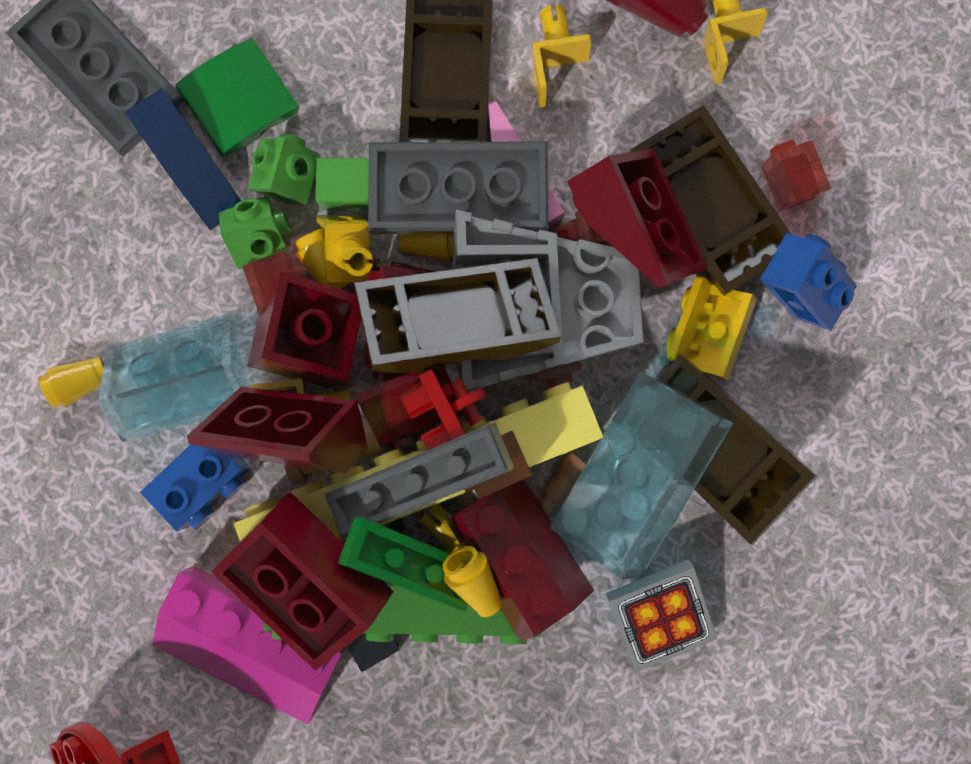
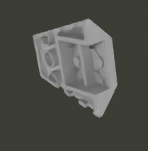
(587, 283)

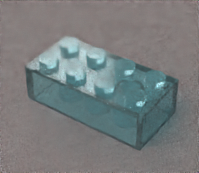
(640, 476)

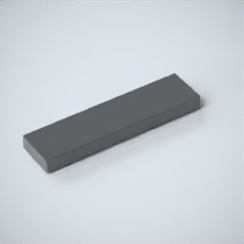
(421, 479)

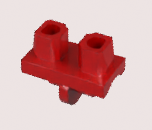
(430, 395)

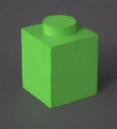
(342, 184)

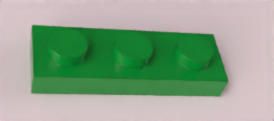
(398, 561)

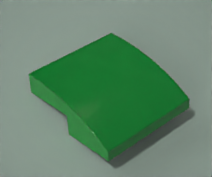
(237, 97)

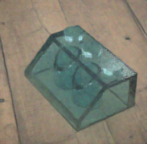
(171, 377)

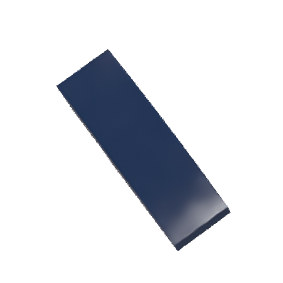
(183, 156)

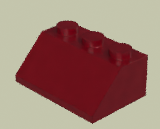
(285, 429)
(526, 557)
(296, 586)

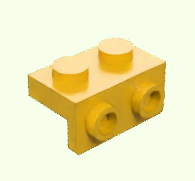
(711, 327)

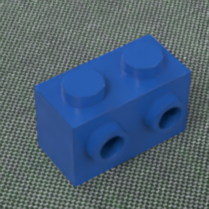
(809, 280)
(193, 484)

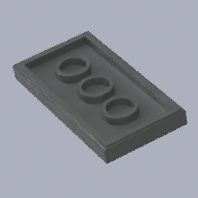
(91, 65)
(424, 183)

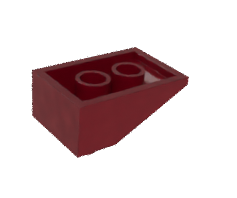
(638, 215)

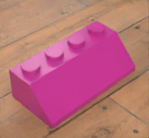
(225, 638)

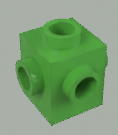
(284, 169)
(254, 230)

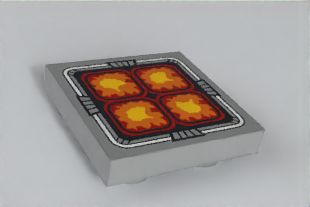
(661, 615)

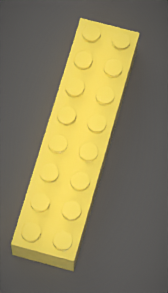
(542, 431)

